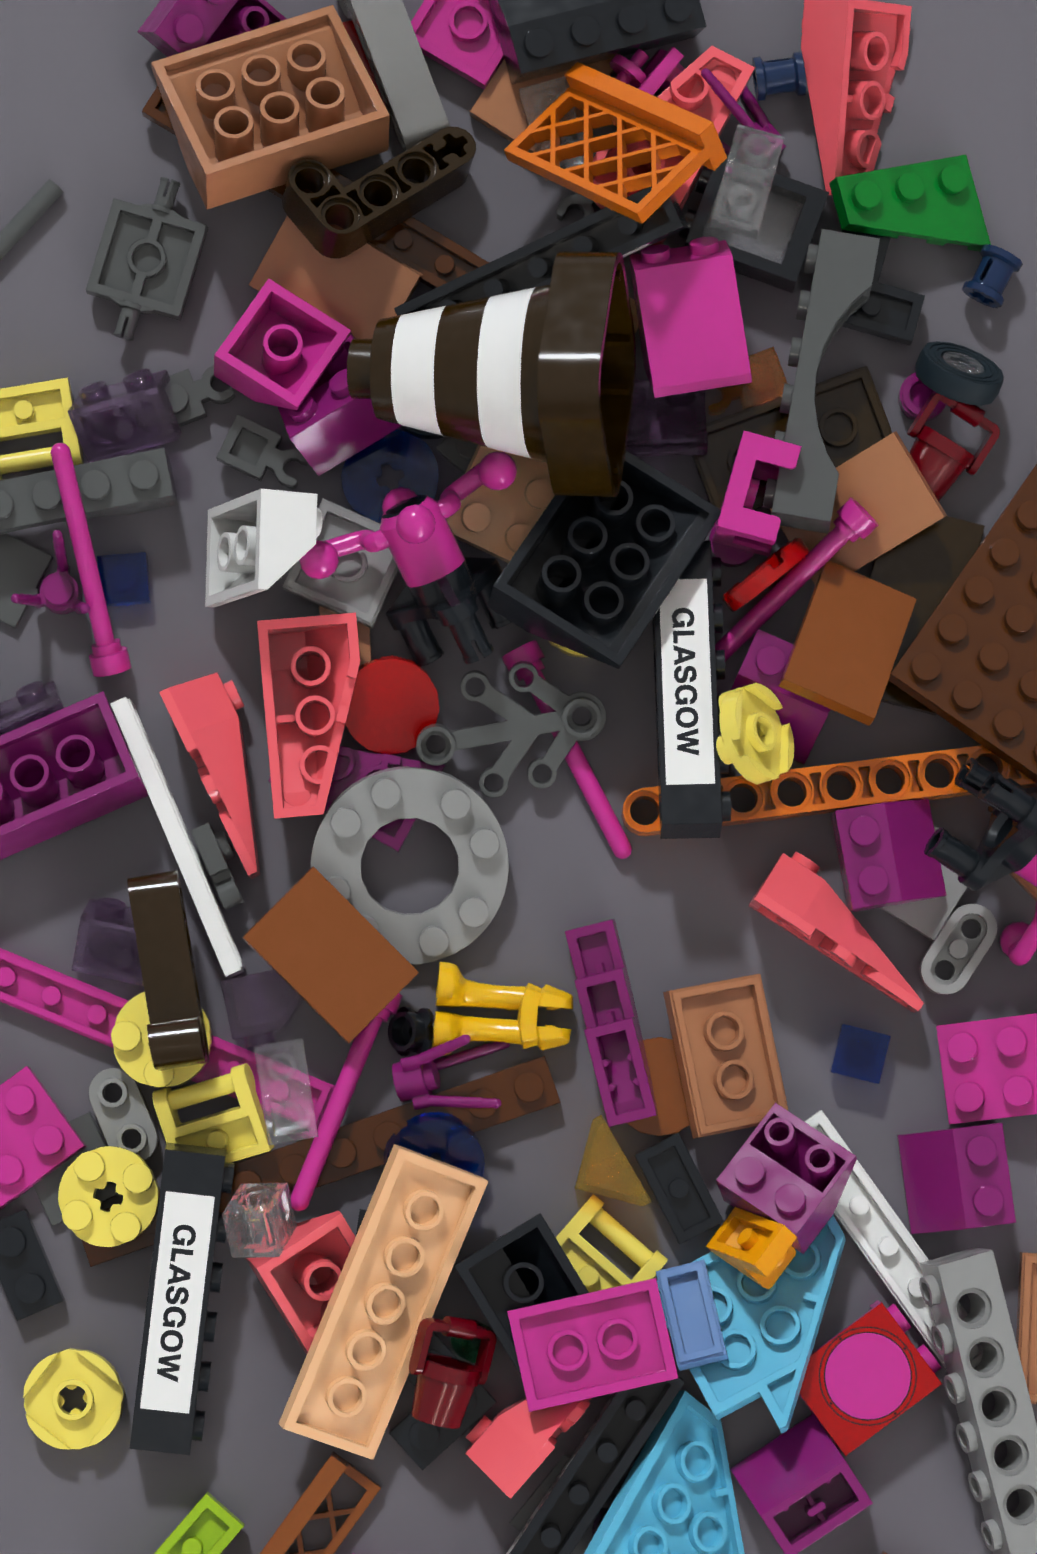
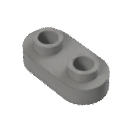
(957, 950)
(125, 1114)

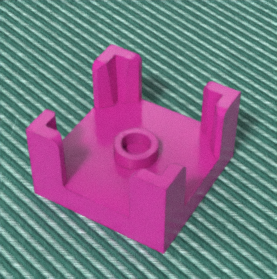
(744, 527)

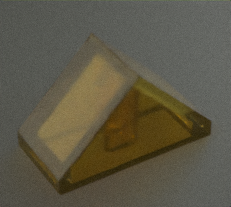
(606, 1169)

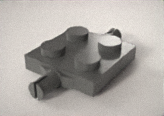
(147, 259)

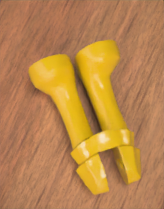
(457, 991)

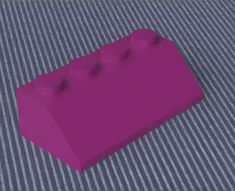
(63, 773)

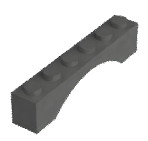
(840, 286)
(106, 487)

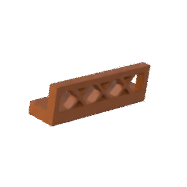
(309, 1502)

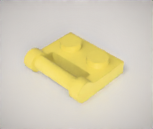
(32, 412)
(235, 1129)
(592, 1266)

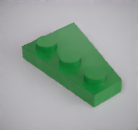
(914, 200)

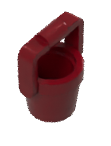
(941, 458)
(444, 1382)

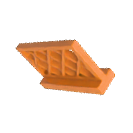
(637, 118)

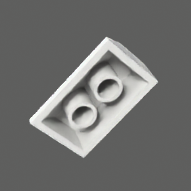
(257, 541)

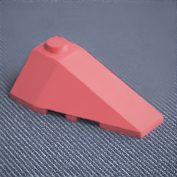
(849, 71)
(695, 95)
(307, 694)
(214, 738)
(815, 914)
(306, 1272)
(519, 1440)

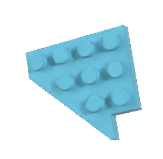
(768, 1330)
(676, 1491)

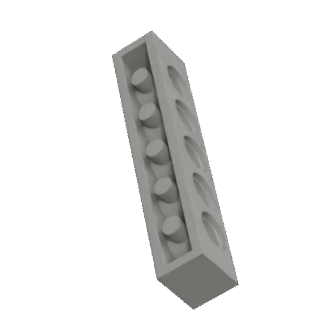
(999, 1372)

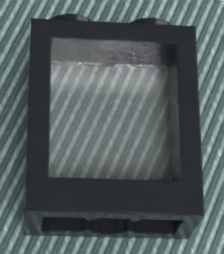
(762, 256)

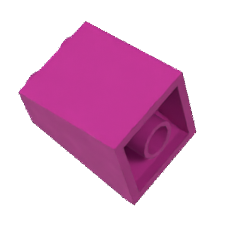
(689, 317)

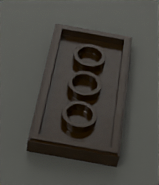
(847, 418)
(925, 570)

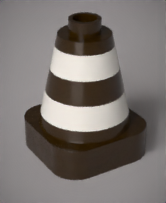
(517, 372)

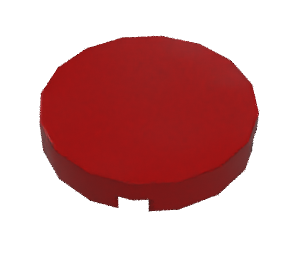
(765, 574)
(391, 705)

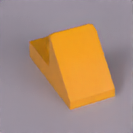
(754, 1246)

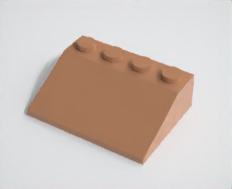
(268, 101)

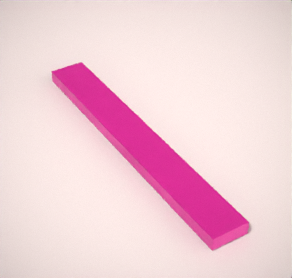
(94, 1015)

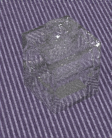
(259, 1220)

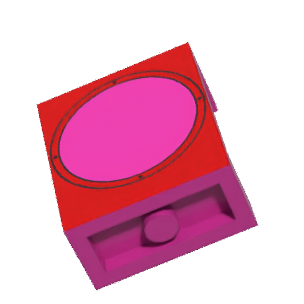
(867, 1377)

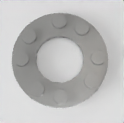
(460, 814)

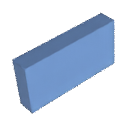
(691, 1315)

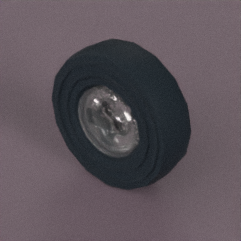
(959, 373)

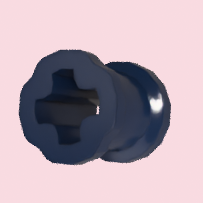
(779, 76)
(992, 276)

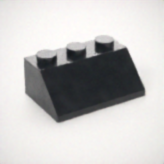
(518, 1272)

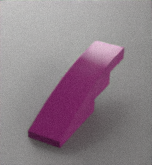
(611, 1023)

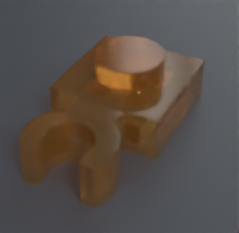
(766, 384)

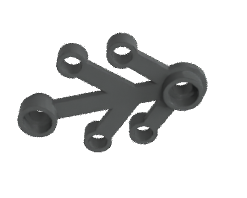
(519, 727)

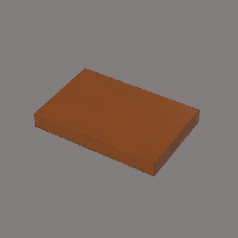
(848, 643)
(330, 955)

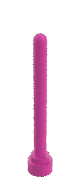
(849, 525)
(108, 654)
(575, 758)
(337, 1107)

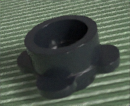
(411, 1031)

